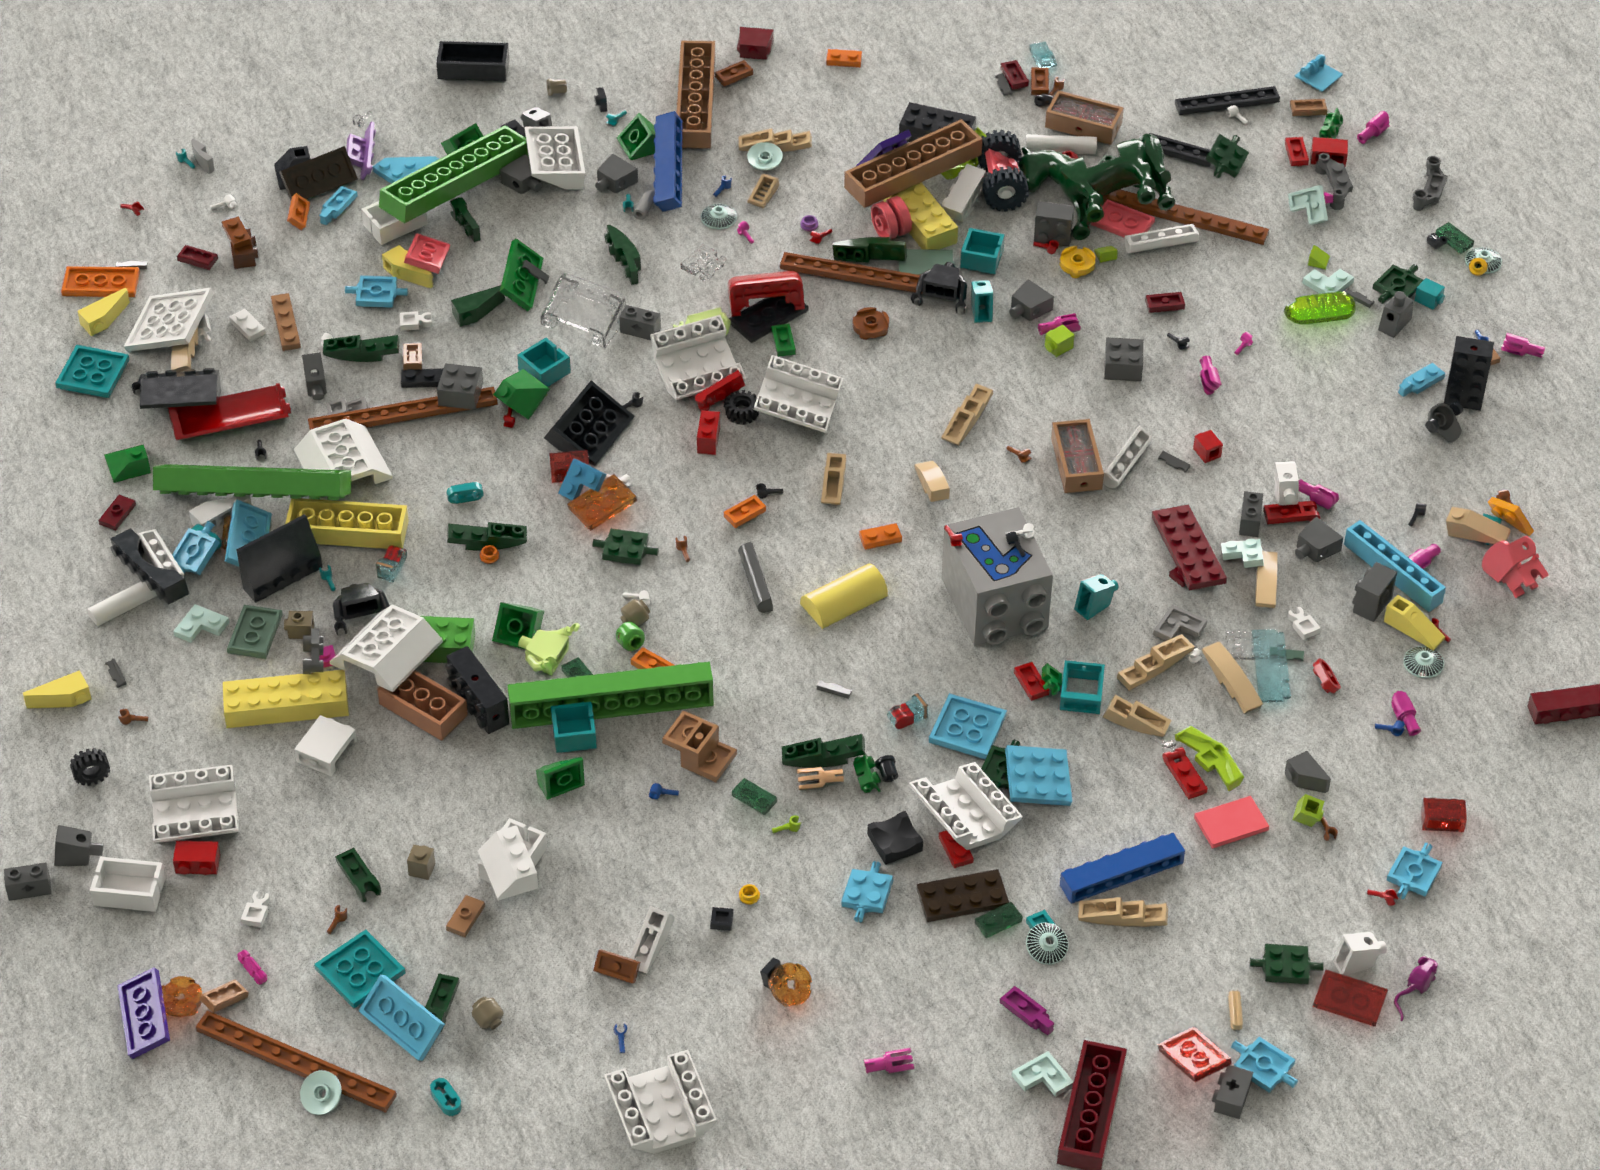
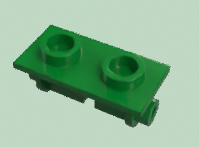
(1331, 125)
(870, 779)

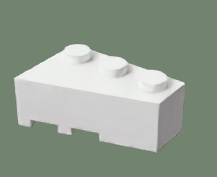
(965, 193)

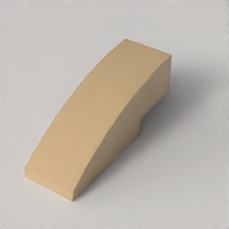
(833, 478)
(932, 481)
(1136, 717)

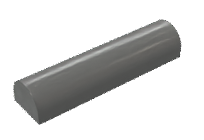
(755, 577)

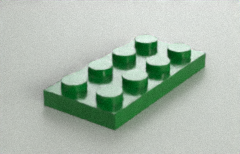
(516, 281)

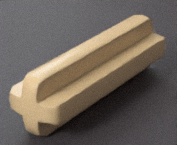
(1235, 1010)

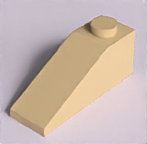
(1476, 527)

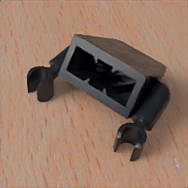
(942, 283)
(356, 602)

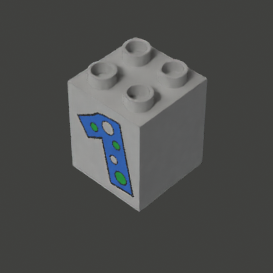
(991, 582)

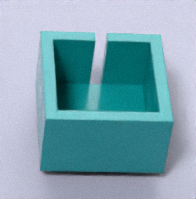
(982, 251)
(545, 362)
(573, 727)

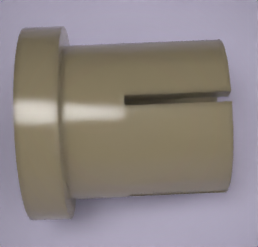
(556, 86)

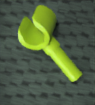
(792, 825)

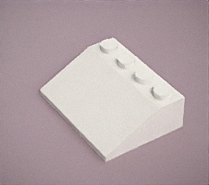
(556, 156)

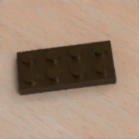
(319, 174)
(962, 895)

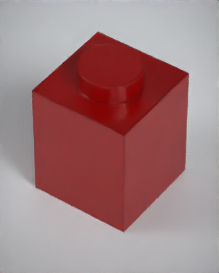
(1207, 446)

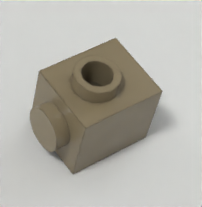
(299, 624)
(421, 861)

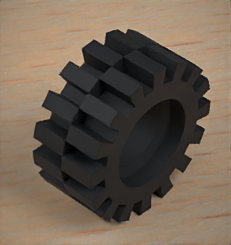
(741, 399)
(94, 758)

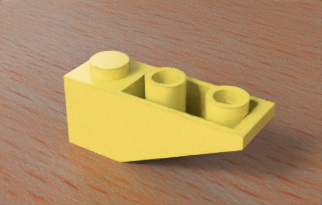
(394, 263)
(1412, 622)

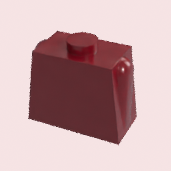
(755, 42)

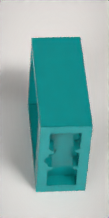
(1081, 701)

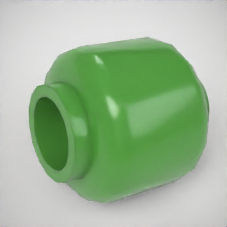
(630, 636)

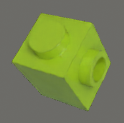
(1059, 340)
(1308, 810)

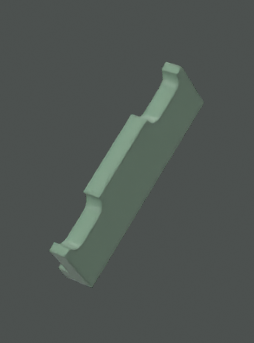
(1294, 654)

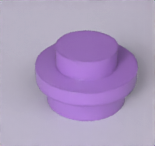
(809, 223)

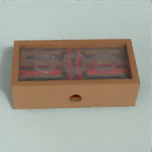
(1084, 117)
(1077, 456)

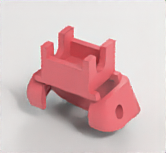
(1504, 564)

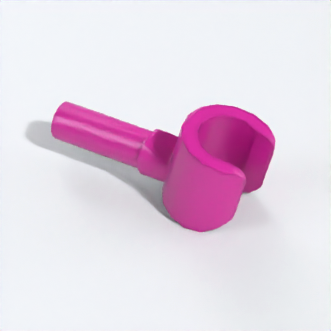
(743, 228)
(1246, 339)

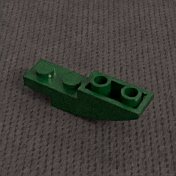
(869, 248)
(624, 252)
(358, 350)
(495, 534)
(823, 754)

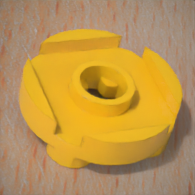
(1077, 269)

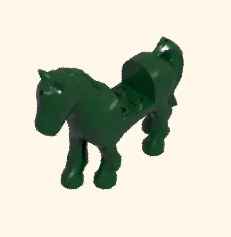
(1138, 163)

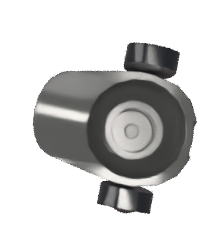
(1444, 421)

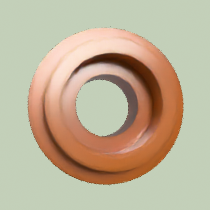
(489, 554)

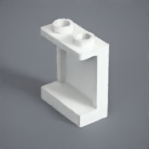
(324, 744)

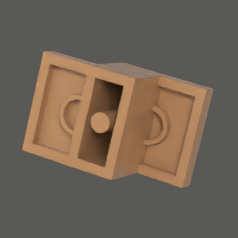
(699, 746)

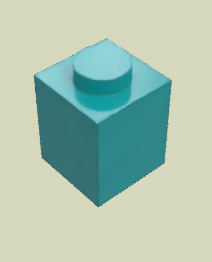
(1430, 293)

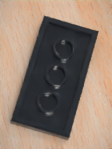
(759, 317)

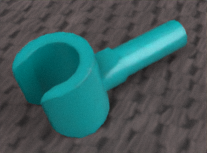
(613, 119)
(182, 157)
(628, 203)
(327, 575)

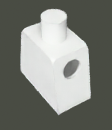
(1286, 489)
(1357, 952)

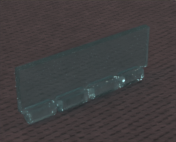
(1271, 665)

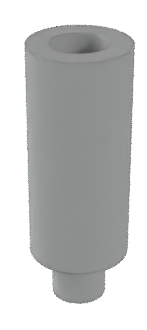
(644, 205)

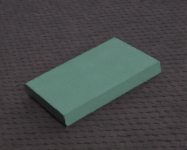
(924, 259)
(254, 631)

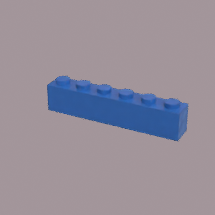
(668, 161)
(1122, 867)

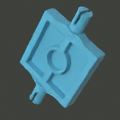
(376, 291)
(195, 549)
(1414, 871)
(867, 891)
(1266, 1062)

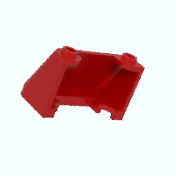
(763, 286)

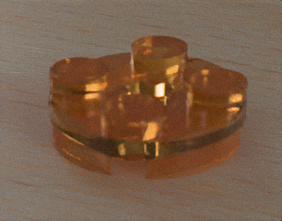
(780, 989)
(181, 1007)

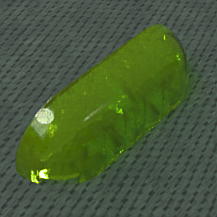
(1321, 308)

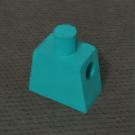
(982, 295)
(1094, 595)

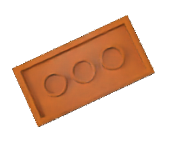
(99, 281)

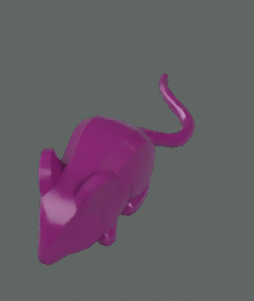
(1419, 979)

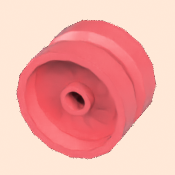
(891, 218)

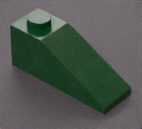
(475, 306)

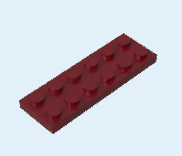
(1189, 547)

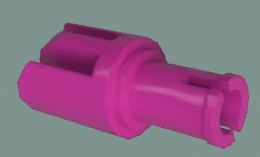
(1374, 127)
(1069, 321)
(1521, 346)
(1209, 375)
(1322, 496)
(1423, 557)
(1405, 712)
(890, 1059)

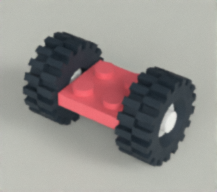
(1004, 183)

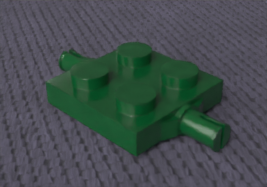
(1227, 156)
(1396, 280)
(625, 546)
(996, 767)
(1286, 964)

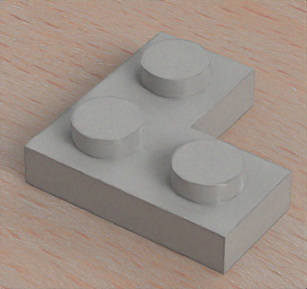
(1179, 620)

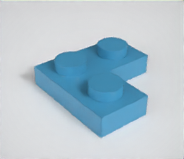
(578, 476)

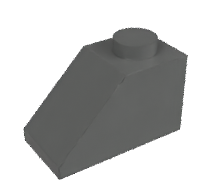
(1307, 773)

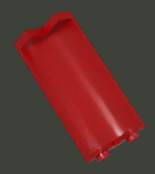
(230, 412)

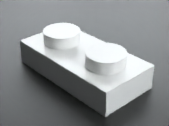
(247, 325)

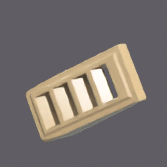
(764, 180)

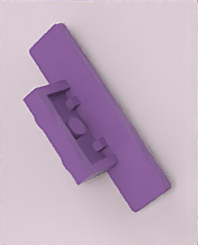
(361, 149)

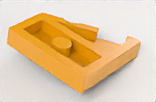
(1511, 514)

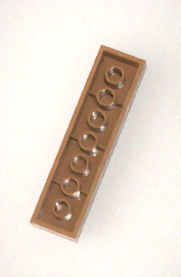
(696, 92)
(913, 163)

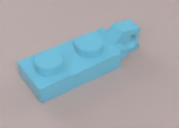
(337, 204)
(1421, 380)

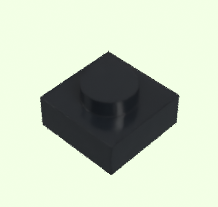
(600, 99)
(721, 918)
(768, 969)

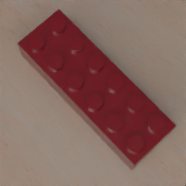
(1091, 1106)

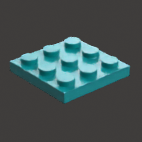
(92, 371)
(357, 966)

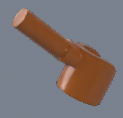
(1058, 85)
(1022, 455)
(1504, 495)
(682, 546)
(126, 718)
(1328, 830)
(339, 917)

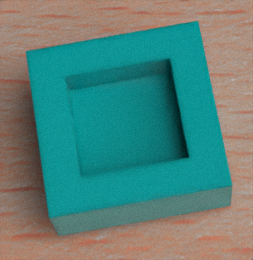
(1037, 918)

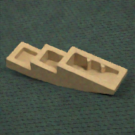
(784, 140)
(182, 354)
(967, 414)
(1266, 581)
(1157, 661)
(1233, 677)
(1119, 913)

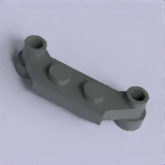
(1338, 178)
(1433, 187)
(314, 644)

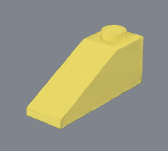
(102, 313)
(62, 692)

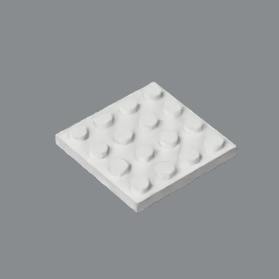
(169, 320)

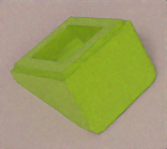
(1106, 253)
(1318, 258)

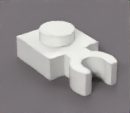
(412, 320)
(203, 328)
(1303, 625)
(256, 912)

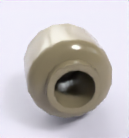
(635, 612)
(487, 1013)

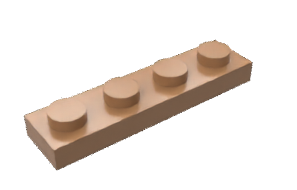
(285, 322)

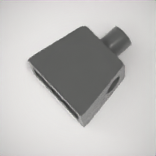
(536, 118)
(616, 175)
(518, 176)
(1031, 301)
(1396, 314)
(314, 381)
(1318, 541)
(74, 847)

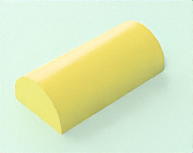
(845, 595)

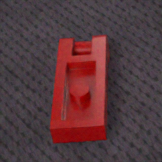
(719, 390)
(1290, 513)
(1185, 773)

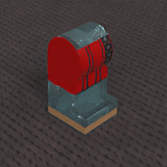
(392, 561)
(908, 712)

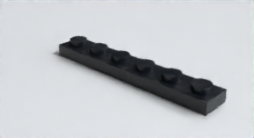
(1222, 101)

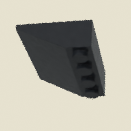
(180, 388)
(590, 424)
(278, 559)

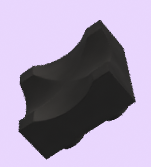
(895, 838)

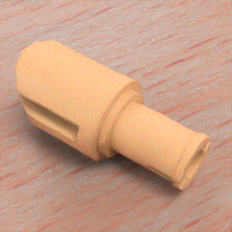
(822, 777)

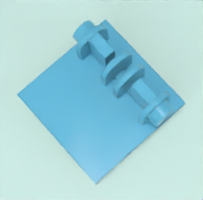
(1318, 73)

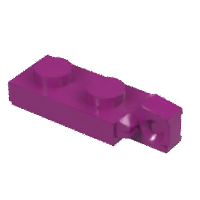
(1027, 1010)

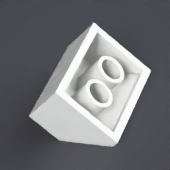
(508, 864)

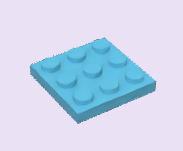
(967, 726)
(1038, 775)

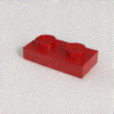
(1296, 151)
(1031, 681)
(956, 853)

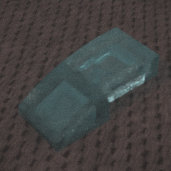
(1042, 55)

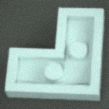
(1312, 200)
(1322, 284)
(1248, 550)
(200, 619)
(1045, 1070)

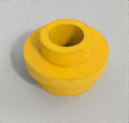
(1478, 271)
(749, 889)

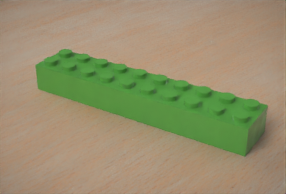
(452, 174)
(252, 480)
(614, 693)

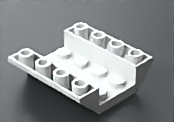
(693, 356)
(798, 393)
(343, 447)
(390, 646)
(194, 803)
(969, 806)
(662, 1105)

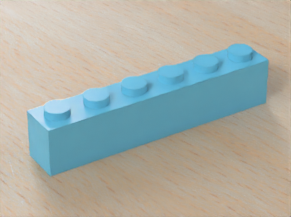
(1410, 577)

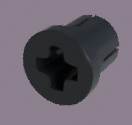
(887, 768)

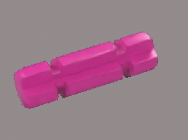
(252, 967)

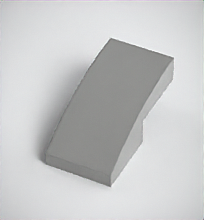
(202, 158)
(341, 405)

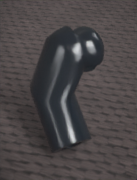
(1043, 99)
(1436, 242)

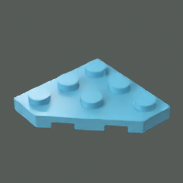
(398, 167)

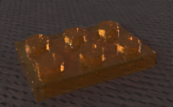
(597, 507)

